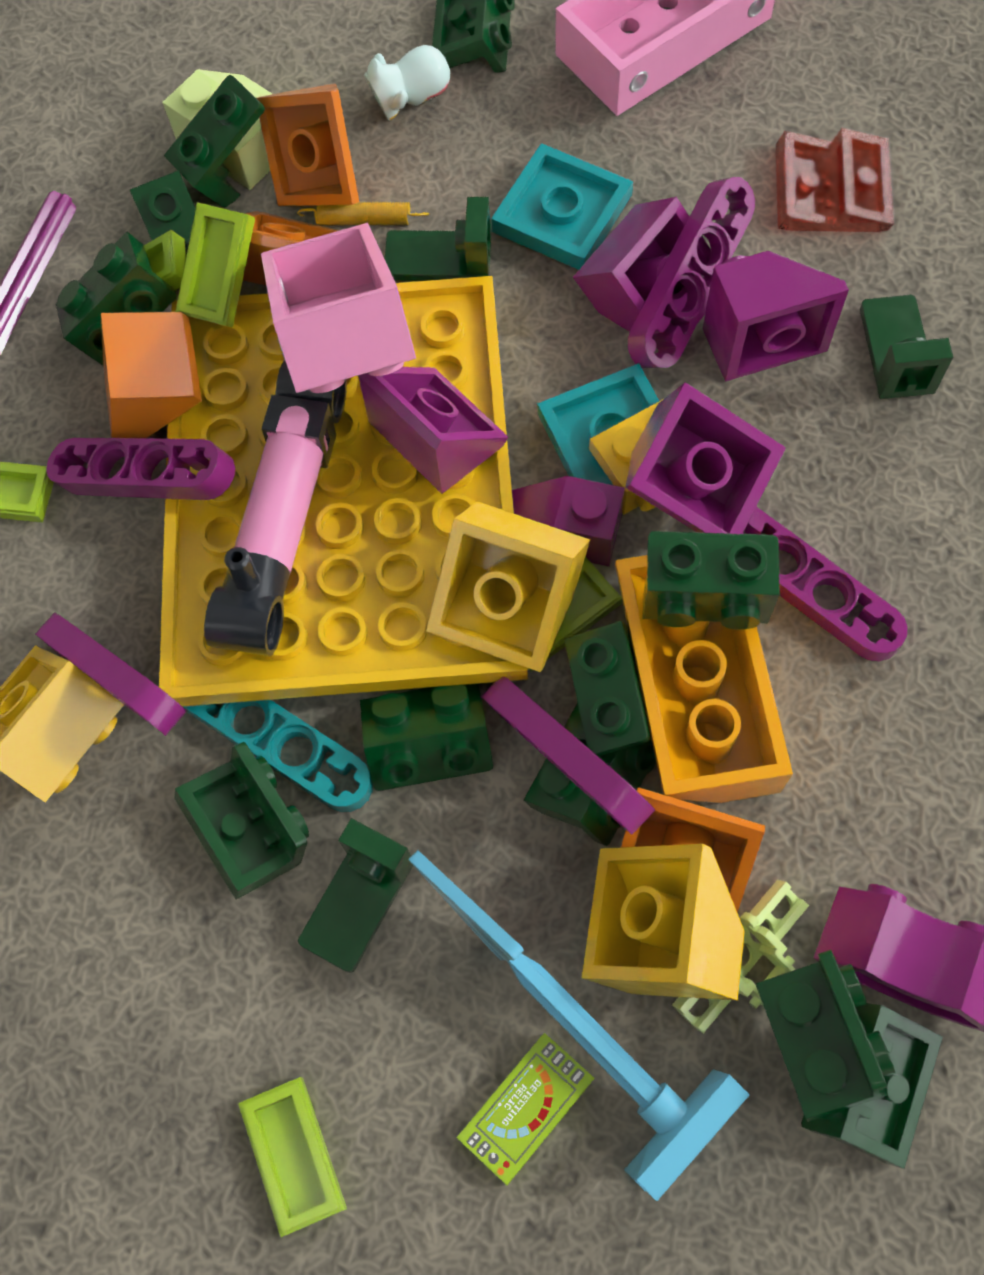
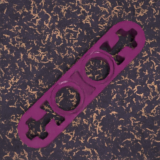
(687, 268)
(141, 456)
(818, 570)
(112, 673)
(569, 755)

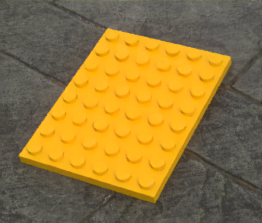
(371, 528)

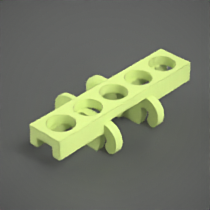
(769, 945)

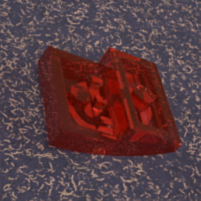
(834, 183)

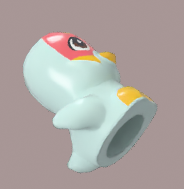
(411, 80)

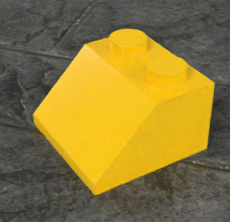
(506, 584)
(50, 721)
(663, 924)

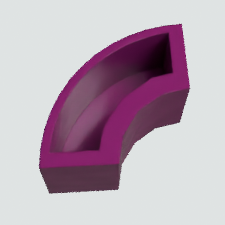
(908, 953)

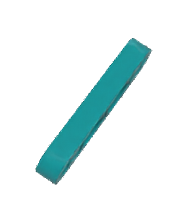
(275, 732)

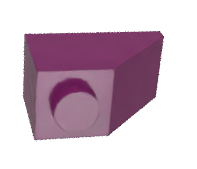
(578, 508)

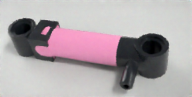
(299, 441)

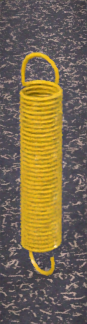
(363, 213)

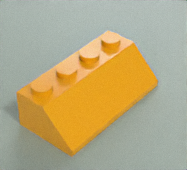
(705, 703)

